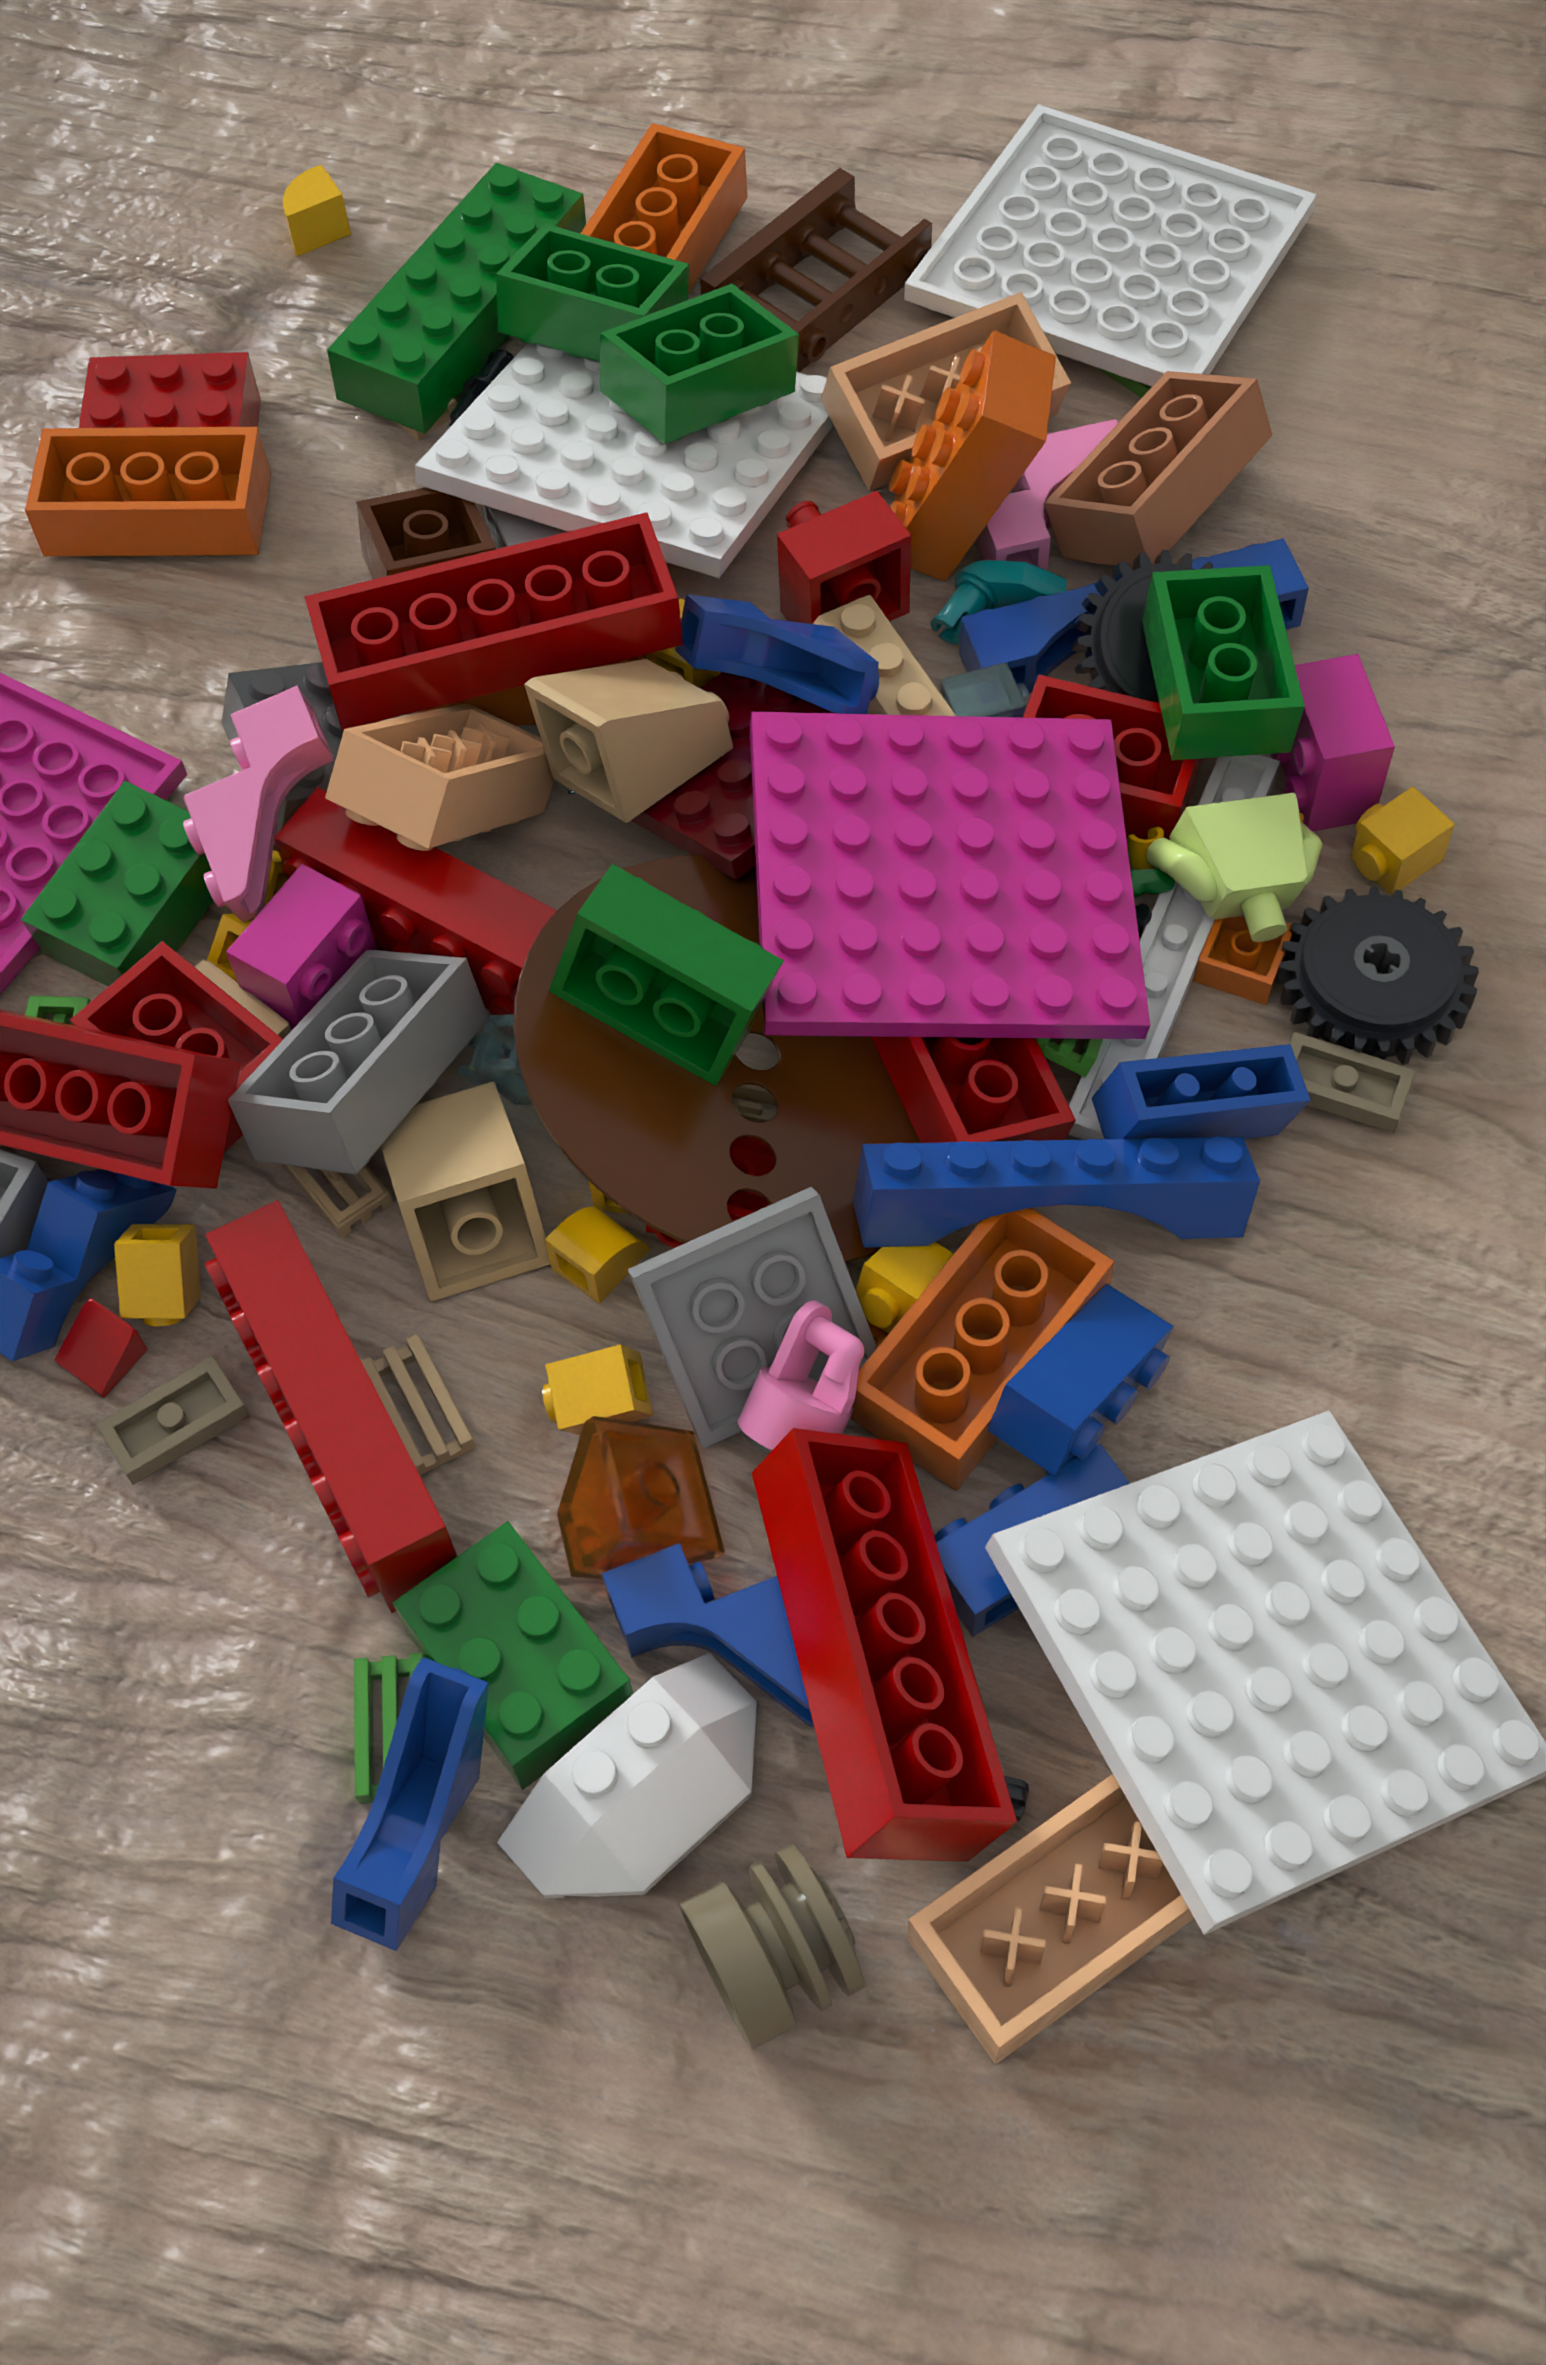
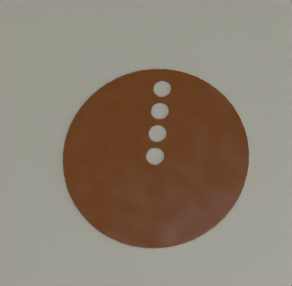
(662, 1134)

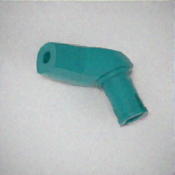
(992, 586)

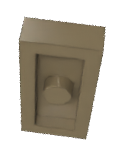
(1352, 1082)
(172, 1420)

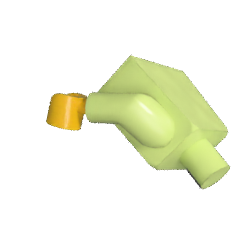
(1237, 858)

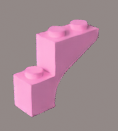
(1021, 522)
(239, 814)

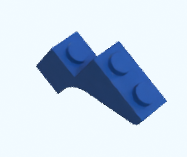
(791, 656)
(67, 1248)
(663, 1605)
(420, 1792)

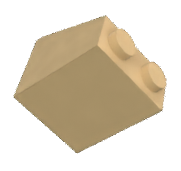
(627, 732)
(464, 1192)

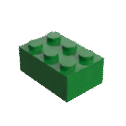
(575, 286)
(698, 362)
(1222, 662)
(122, 888)
(664, 974)
(517, 1630)

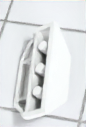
(639, 1787)

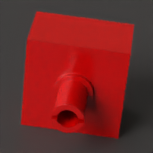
(842, 558)

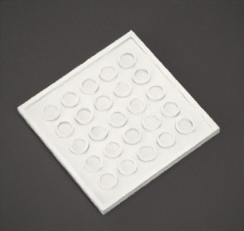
(1116, 244)
(573, 459)
(1267, 1666)

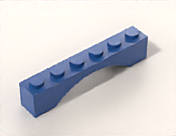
(1040, 631)
(931, 1189)

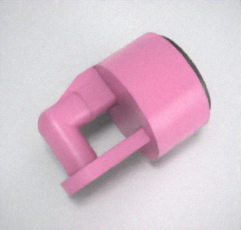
(788, 1398)

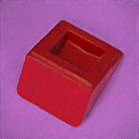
(99, 1348)

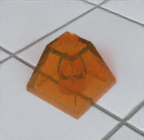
(635, 1495)

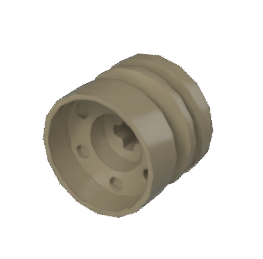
(773, 1945)

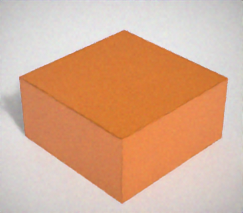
(1237, 963)

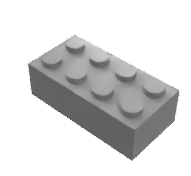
(359, 1061)

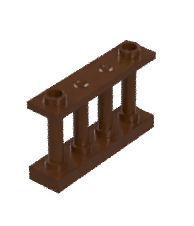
(805, 232)

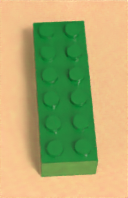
(440, 308)

